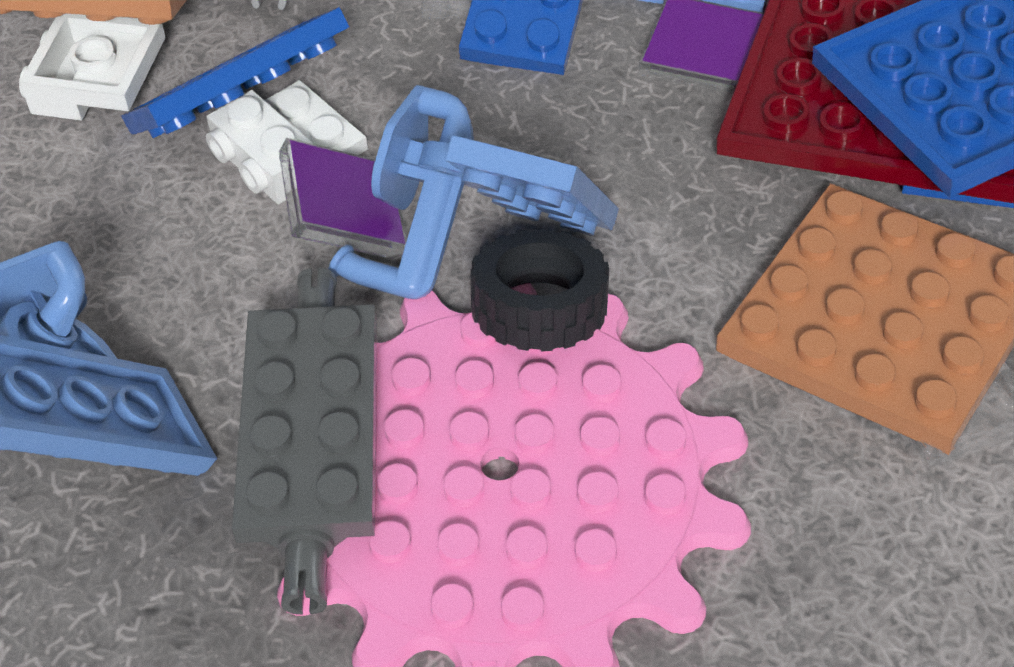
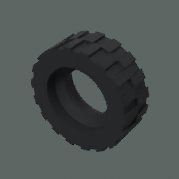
(539, 320)

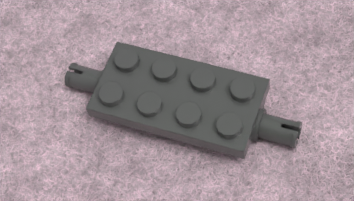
(307, 434)

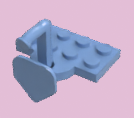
(509, 177)
(68, 389)

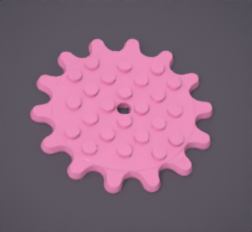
(565, 544)

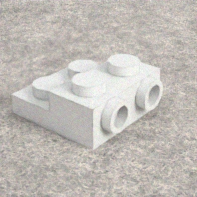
(89, 65)
(254, 129)

